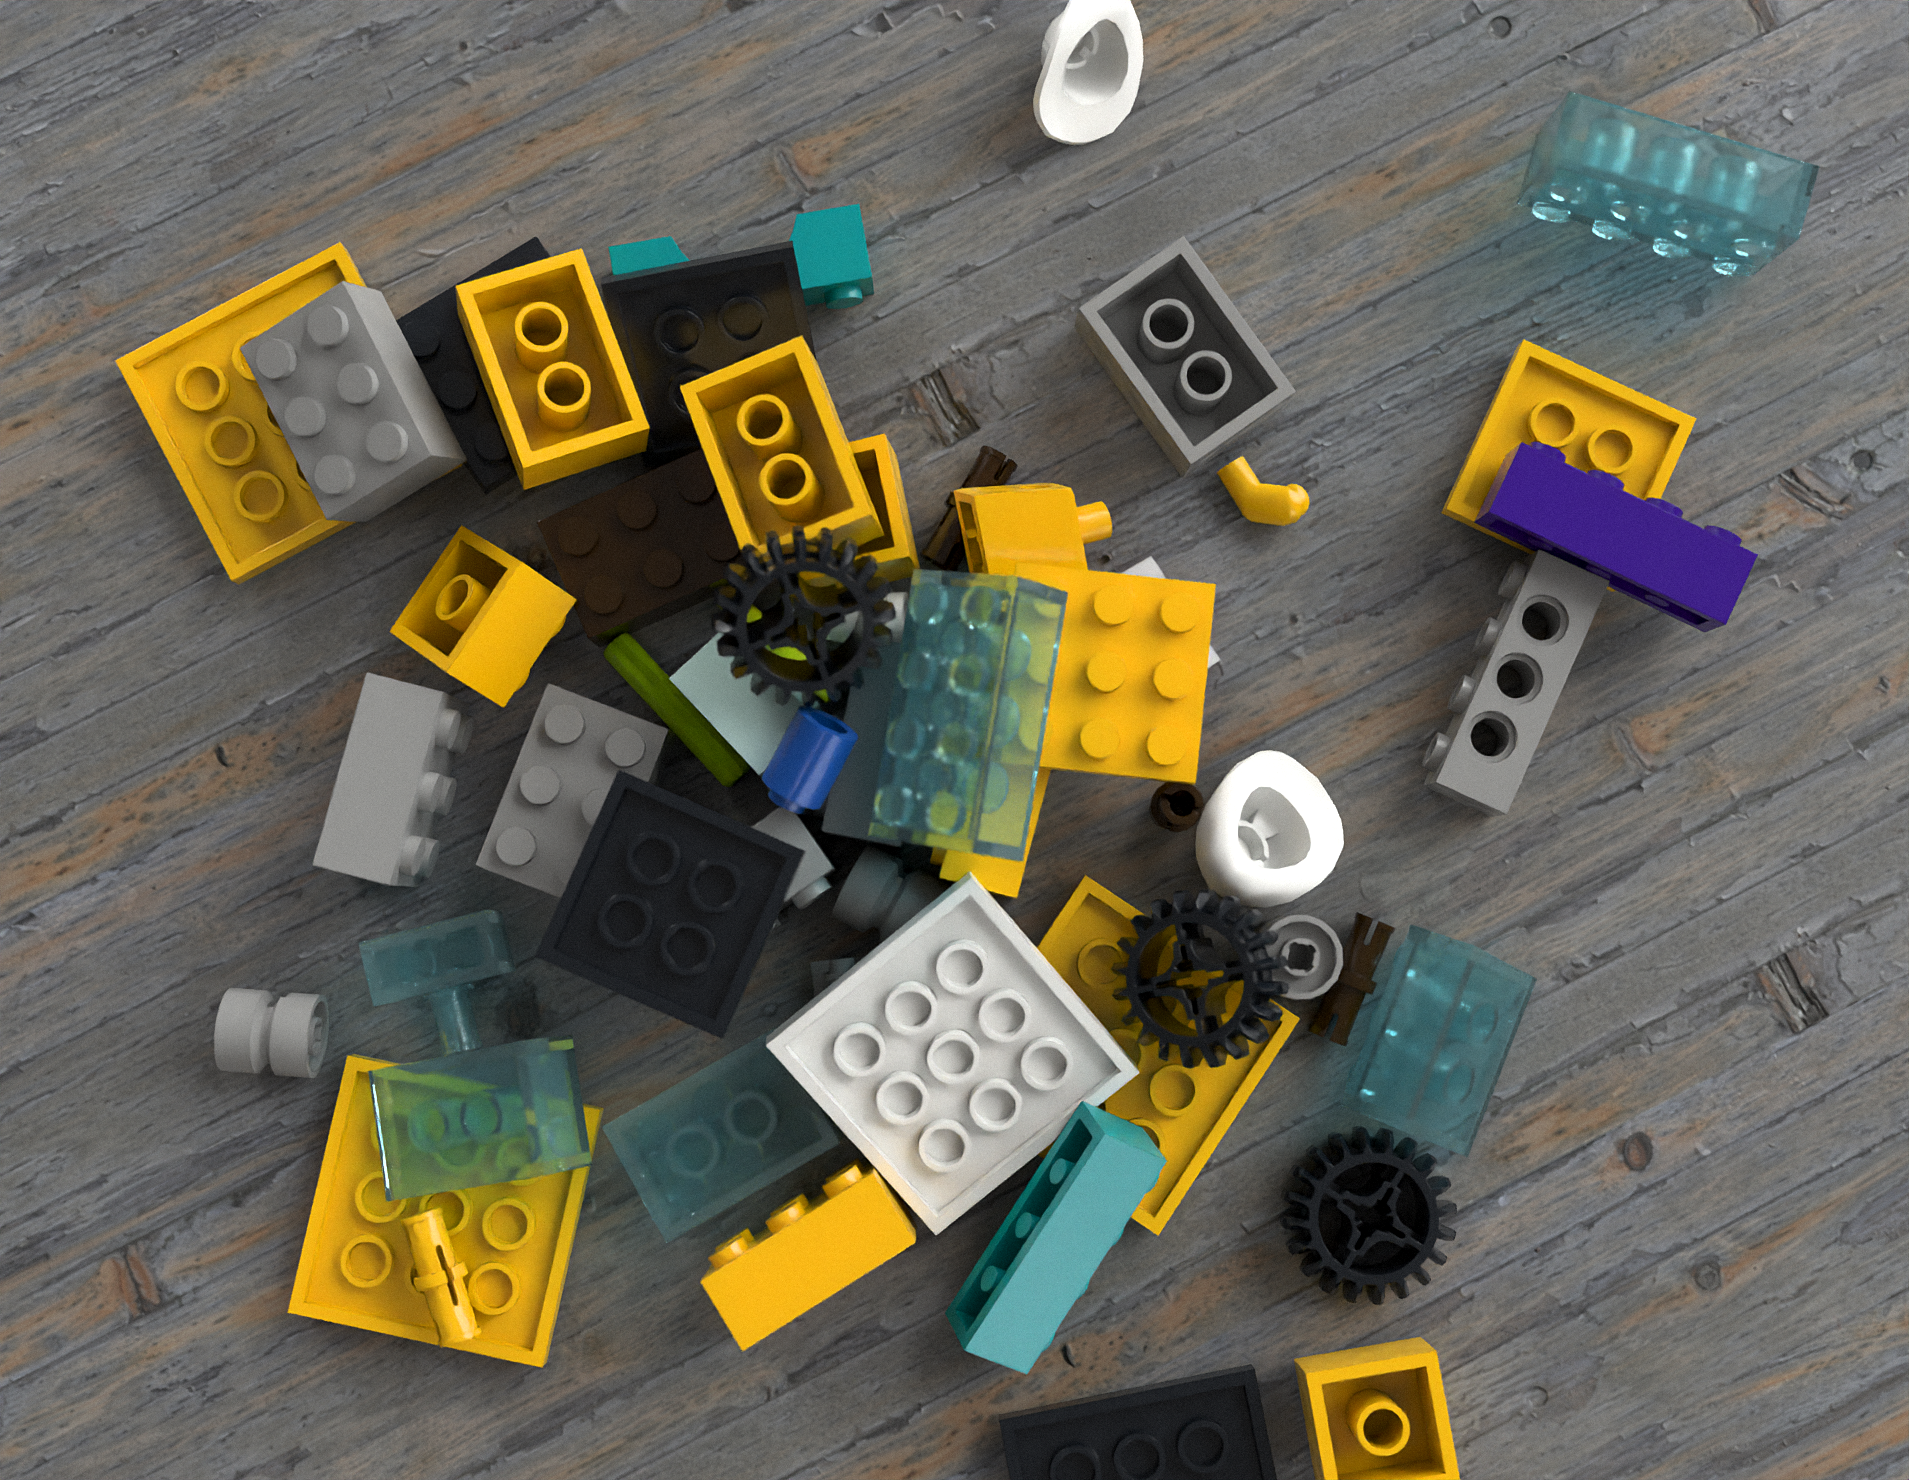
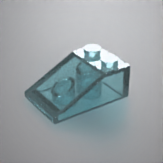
(480, 1117)

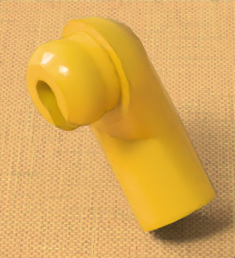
(1261, 501)

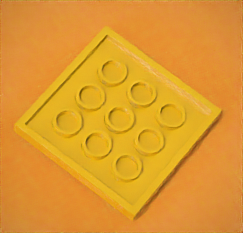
(222, 429)
(1175, 1105)
(507, 1233)

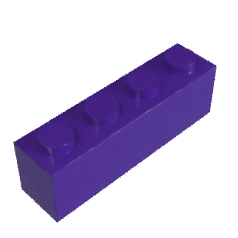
(1615, 535)

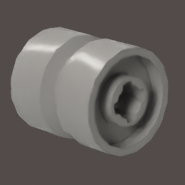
(883, 895)
(1311, 953)
(260, 1032)

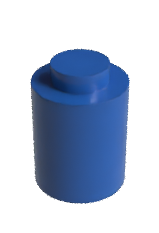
(808, 760)

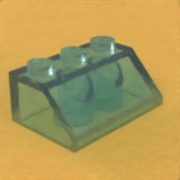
(1438, 1040)

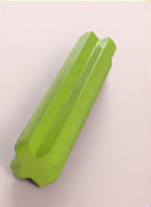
(675, 709)

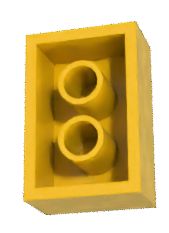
(552, 368)
(780, 449)
(807, 1252)

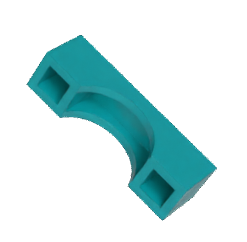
(827, 250)

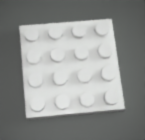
(951, 1053)

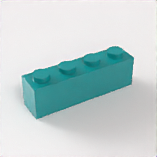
(1055, 1238)

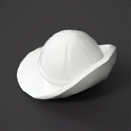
(1088, 70)
(1268, 832)

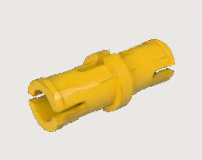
(440, 1277)

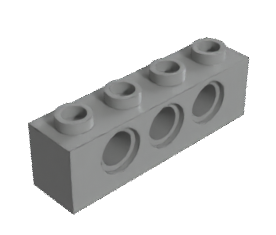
(1568, 602)

